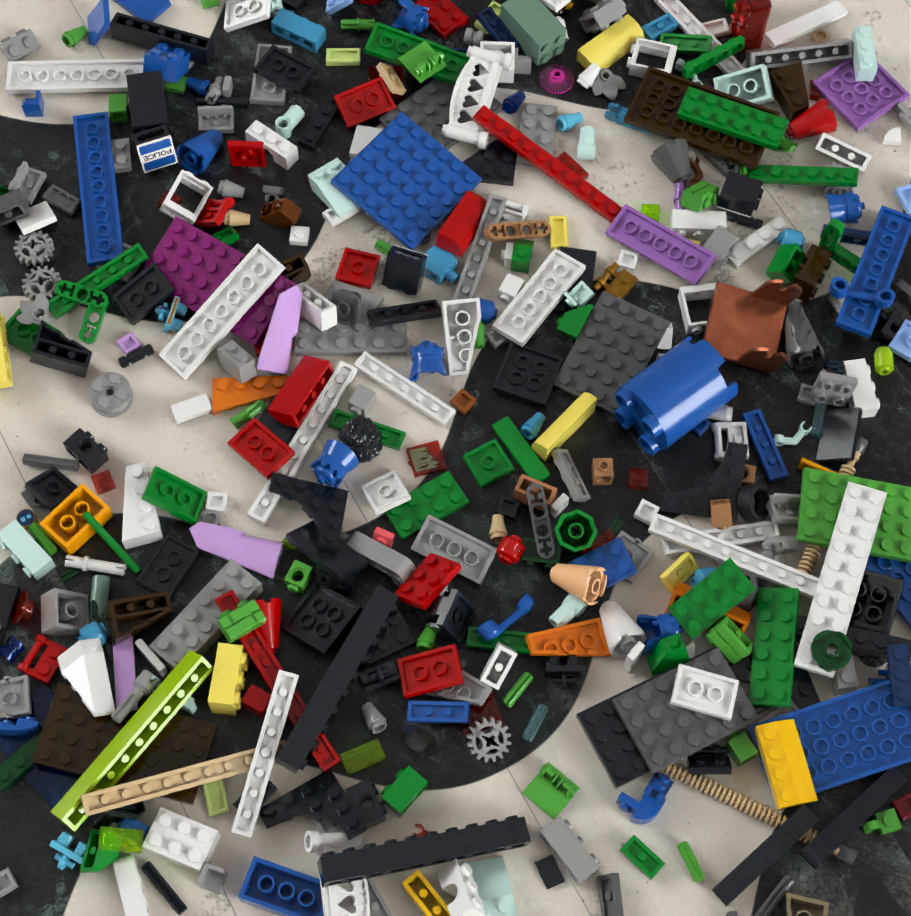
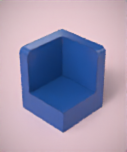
(34, 106)

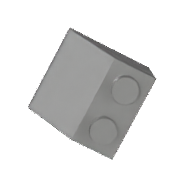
(63, 612)

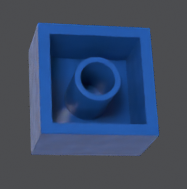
(171, 61)

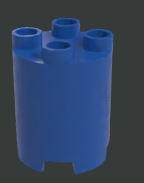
(673, 394)

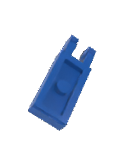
(658, 787)

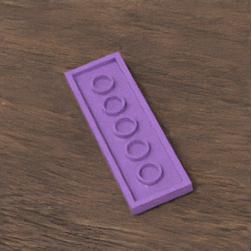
(660, 245)

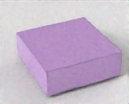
(129, 343)

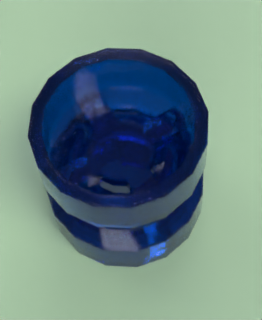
(12, 649)

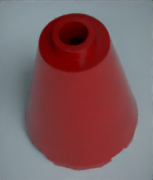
(813, 122)
(271, 629)

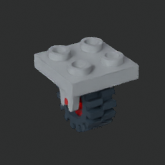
(832, 385)

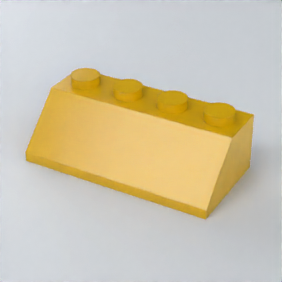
(785, 764)

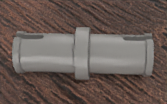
(215, 90)

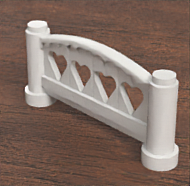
(493, 63)
(335, 894)

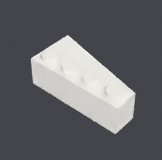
(140, 518)

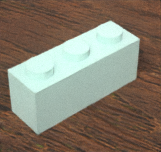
(863, 53)
(25, 550)

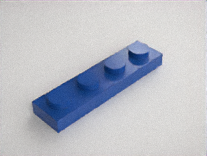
(765, 445)

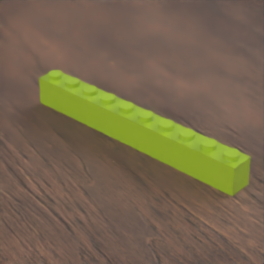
(134, 736)

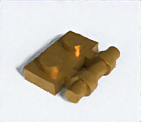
(620, 286)

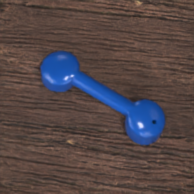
(840, 288)
(490, 630)

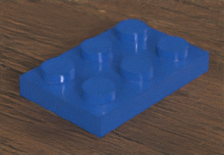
(613, 558)

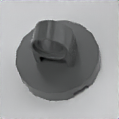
(348, 306)

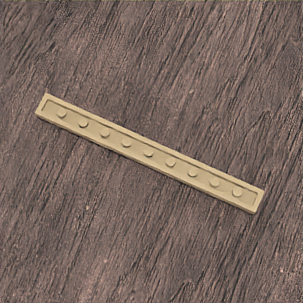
(169, 782)

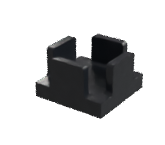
(454, 615)

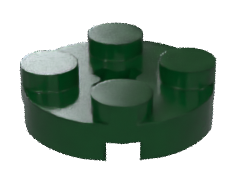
(828, 661)

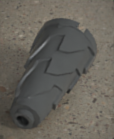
(801, 341)

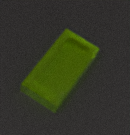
(362, 756)

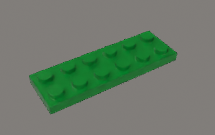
(392, 43)
(732, 118)
(774, 647)

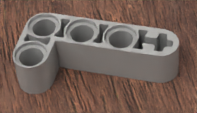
(382, 557)

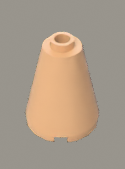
(581, 581)

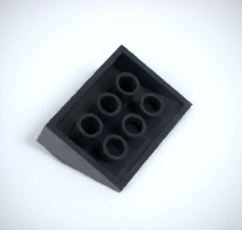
(877, 602)

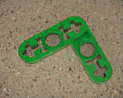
(839, 253)
(93, 307)

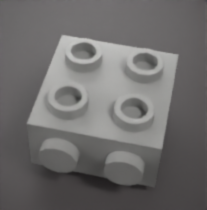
(602, 15)

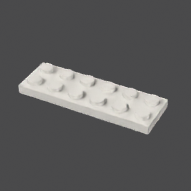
(538, 297)

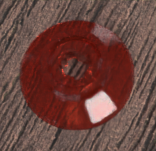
(23, 608)

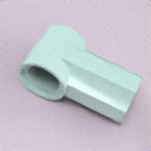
(287, 122)
(586, 145)
(570, 608)

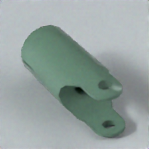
(99, 596)

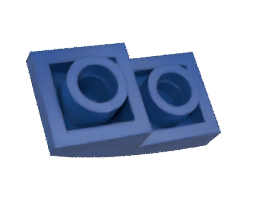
(23, 727)

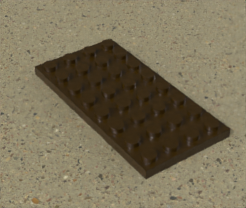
(656, 110)
(76, 738)

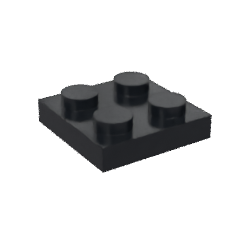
(50, 487)

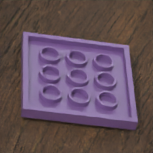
(859, 101)

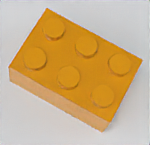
(67, 525)

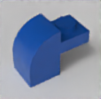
(642, 811)

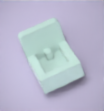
(579, 295)

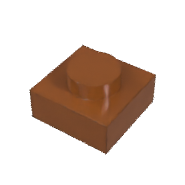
(463, 401)

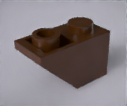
(280, 212)

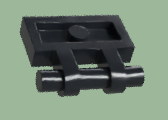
(710, 761)

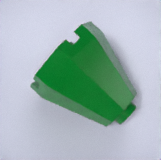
(583, 526)

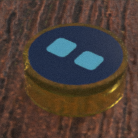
(26, 518)

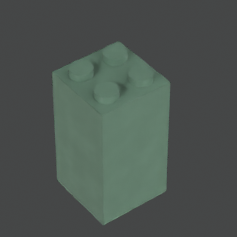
(534, 29)

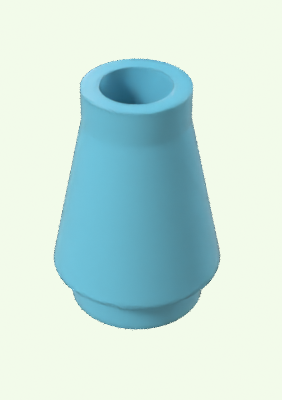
(568, 121)

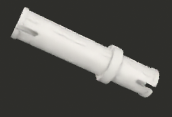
(86, 564)

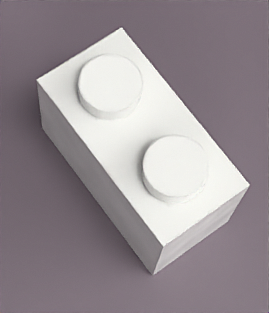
(498, 665)

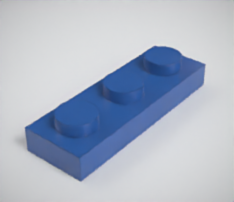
(438, 712)

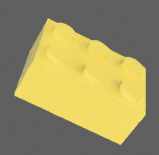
(228, 679)

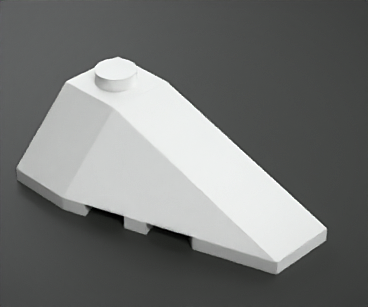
(460, 326)
(87, 672)

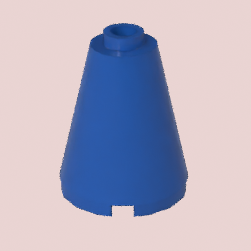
(199, 151)

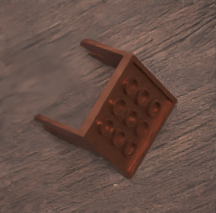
(749, 324)

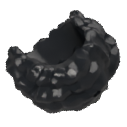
(361, 438)

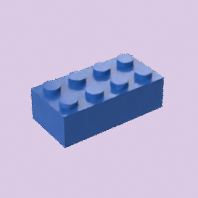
(281, 890)

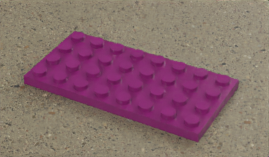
(200, 264)

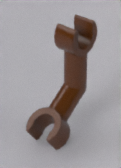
(697, 170)

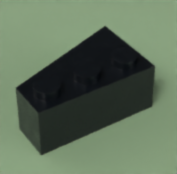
(59, 353)

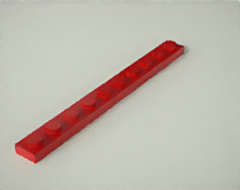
(547, 163)
(268, 668)

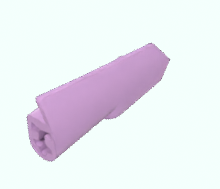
(282, 328)
(248, 551)

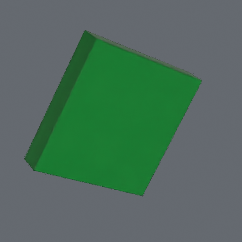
(488, 463)

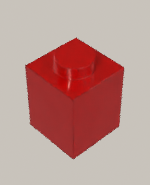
(256, 700)

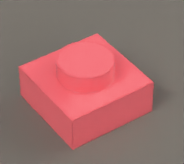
(383, 536)

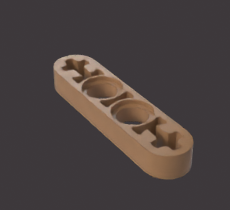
(517, 230)

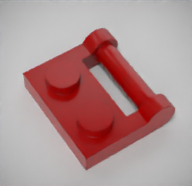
(214, 212)
(48, 663)

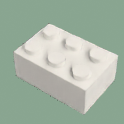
(181, 840)

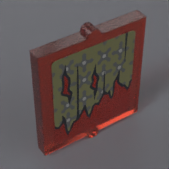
(426, 458)

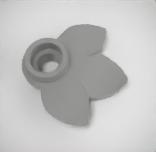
(608, 86)
(33, 310)

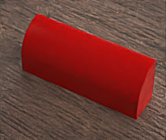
(462, 224)
(301, 391)

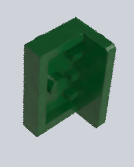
(531, 556)

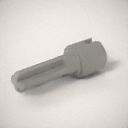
(142, 686)

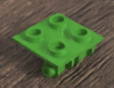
(423, 61)
(551, 790)

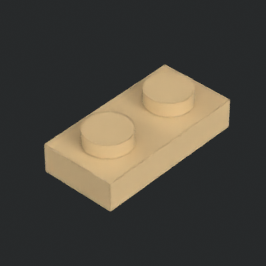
(391, 79)

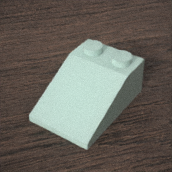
(748, 84)
(332, 197)
(494, 886)

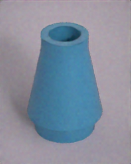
(532, 427)

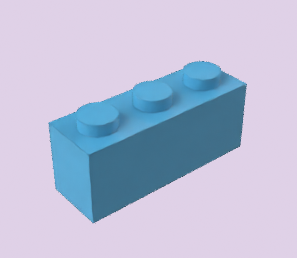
(298, 30)

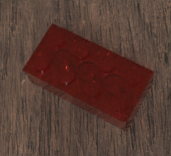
(750, 21)

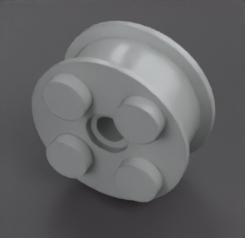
(110, 394)

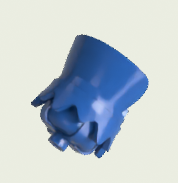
(412, 17)
(845, 207)
(426, 358)
(334, 463)
(657, 628)

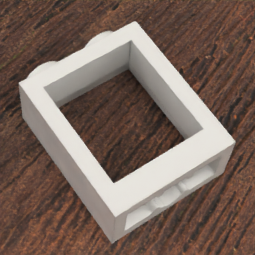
(653, 48)
(173, 209)
(693, 293)

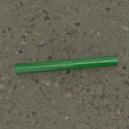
(111, 542)

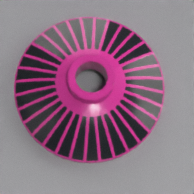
(553, 84)

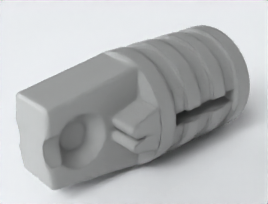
(781, 544)

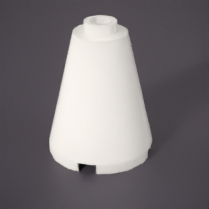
(619, 629)

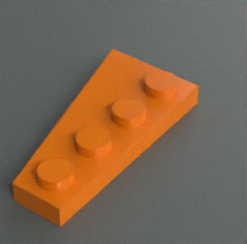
(229, 393)
(575, 639)

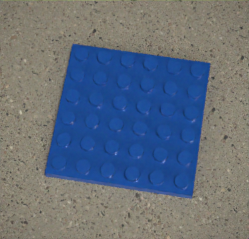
(406, 181)

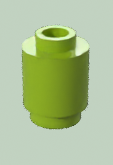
(883, 360)

